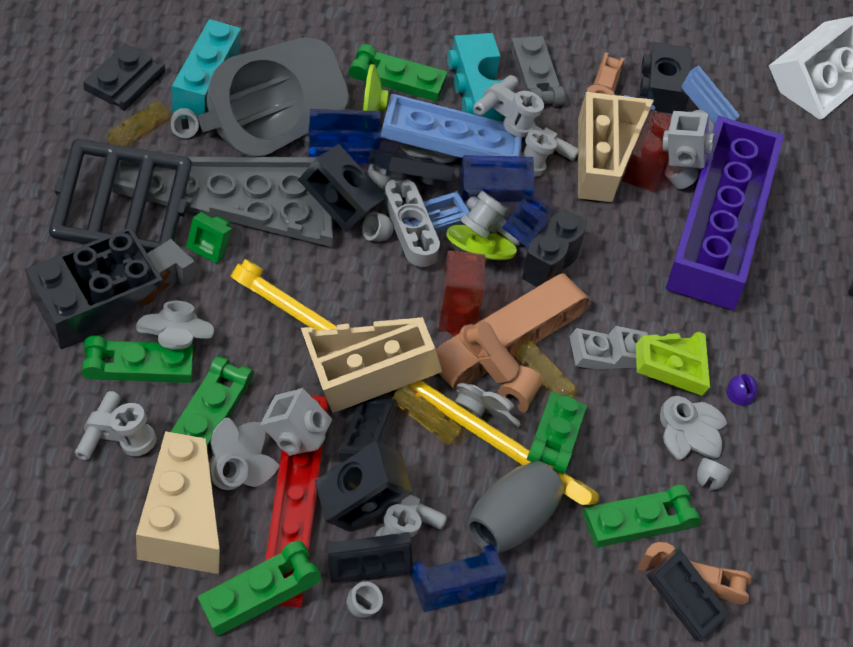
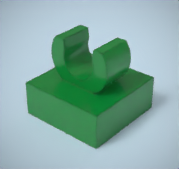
(209, 237)

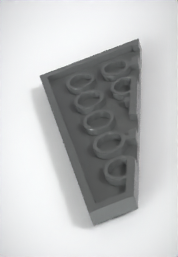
(243, 191)

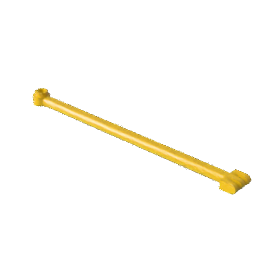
(250, 276)

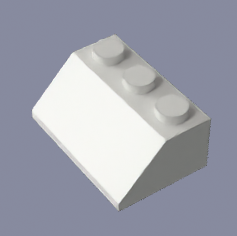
(818, 68)

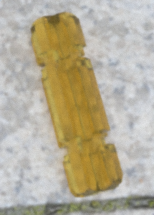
(138, 124)
(551, 376)
(427, 414)

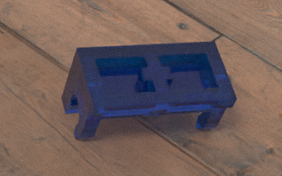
(351, 129)
(499, 176)
(459, 580)

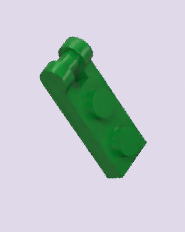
(399, 73)
(136, 361)
(213, 400)
(557, 432)
(640, 517)
(259, 588)

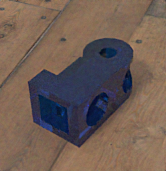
(528, 219)

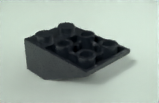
(92, 286)

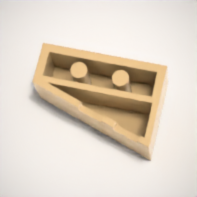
(606, 140)
(370, 359)
(179, 508)

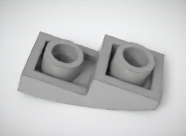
(603, 350)

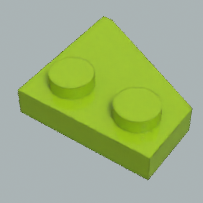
(675, 360)

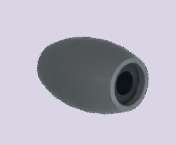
(515, 507)

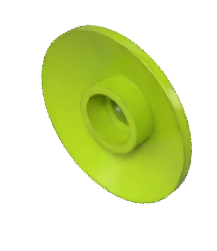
(375, 97)
(494, 246)

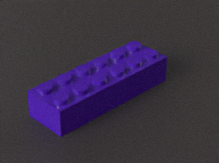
(725, 214)

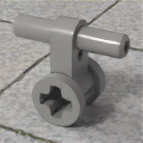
(511, 105)
(544, 142)
(487, 215)
(119, 424)
(408, 516)

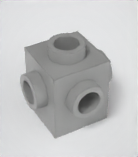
(685, 146)
(296, 422)

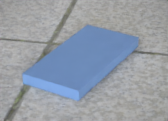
(446, 129)

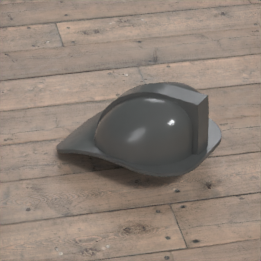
(267, 94)

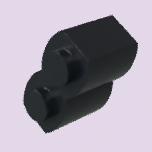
(554, 248)

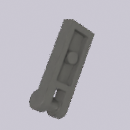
(537, 69)

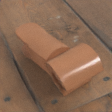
(607, 75)
(500, 364)
(712, 575)

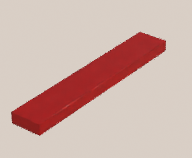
(294, 503)

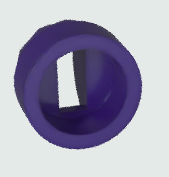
(737, 389)

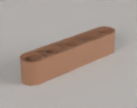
(521, 321)

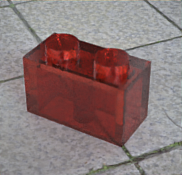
(648, 155)
(461, 291)

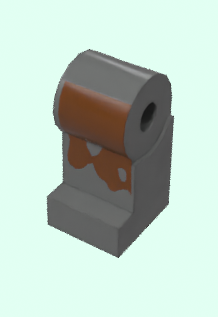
(172, 266)

